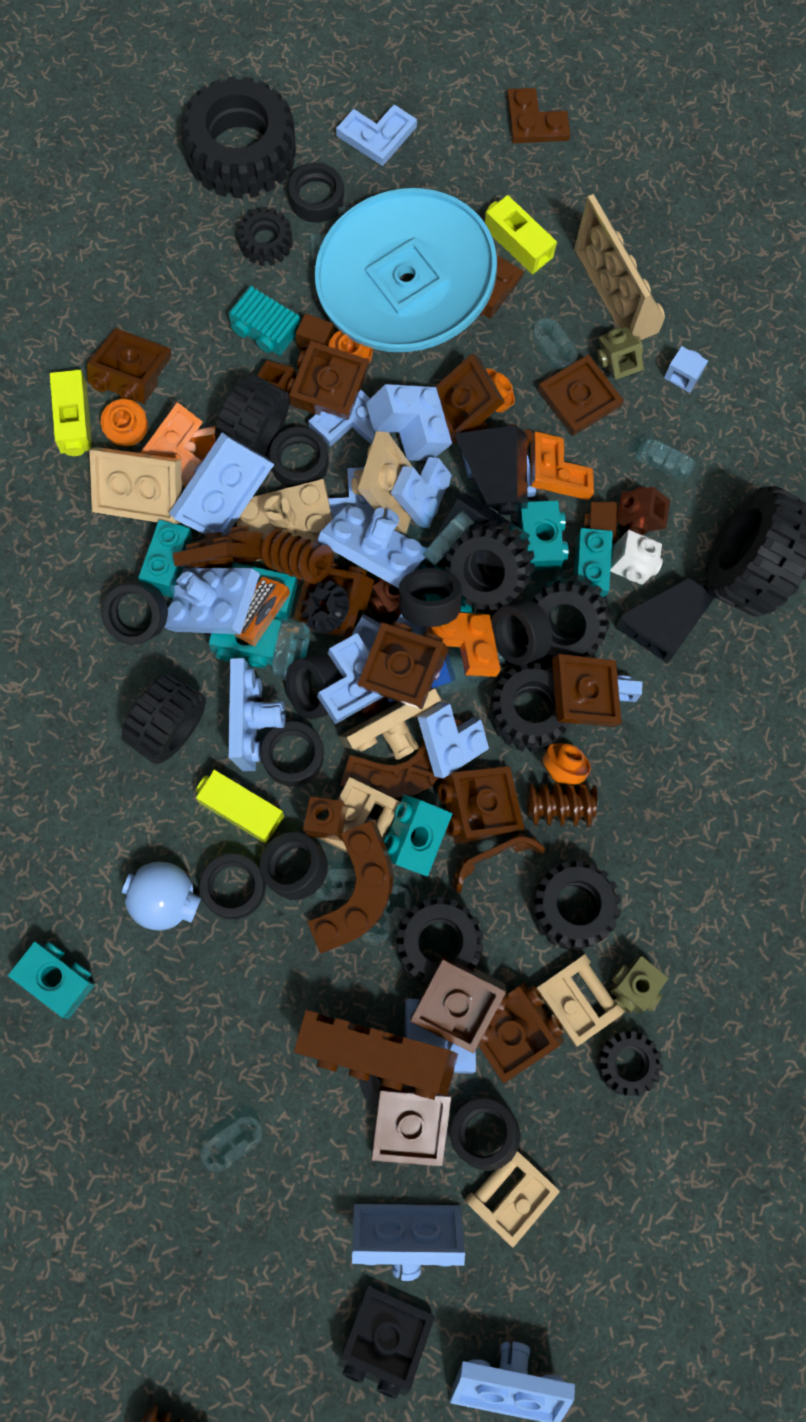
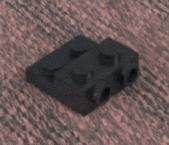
(385, 1343)

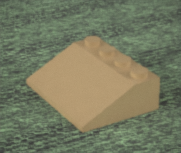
(616, 274)

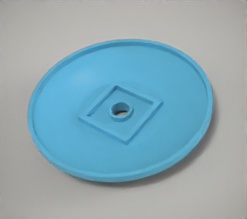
(399, 235)

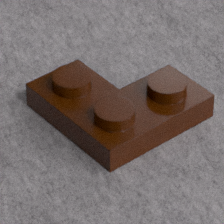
(533, 126)

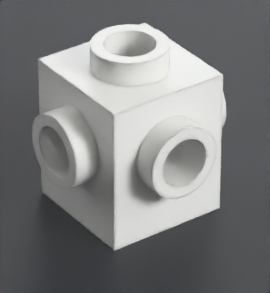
(636, 557)

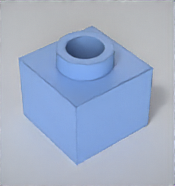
(686, 369)

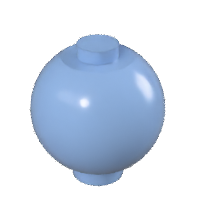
(160, 896)

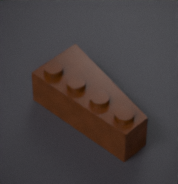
(377, 1054)

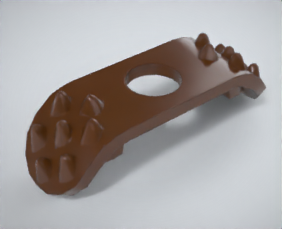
(518, 843)

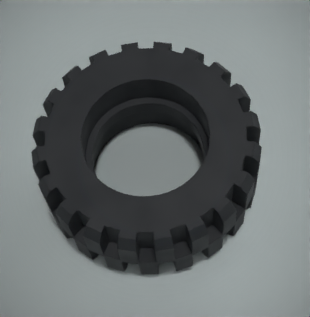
(238, 105)
(760, 552)

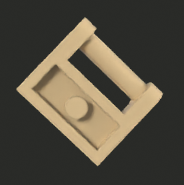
(360, 802)
(571, 1006)
(521, 1204)

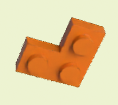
(172, 439)
(553, 474)
(476, 641)

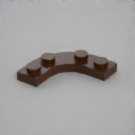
(394, 780)
(371, 891)

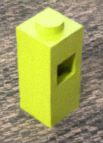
(520, 234)
(70, 412)
(239, 806)

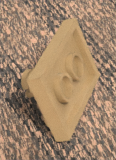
(380, 476)
(134, 484)
(297, 510)
(391, 725)

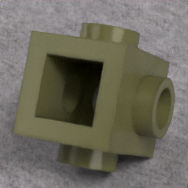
(620, 352)
(649, 984)

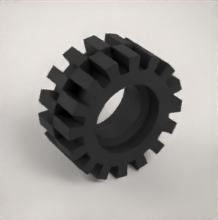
(265, 251)
(650, 1063)

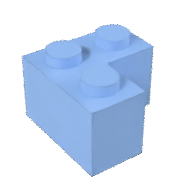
(415, 415)

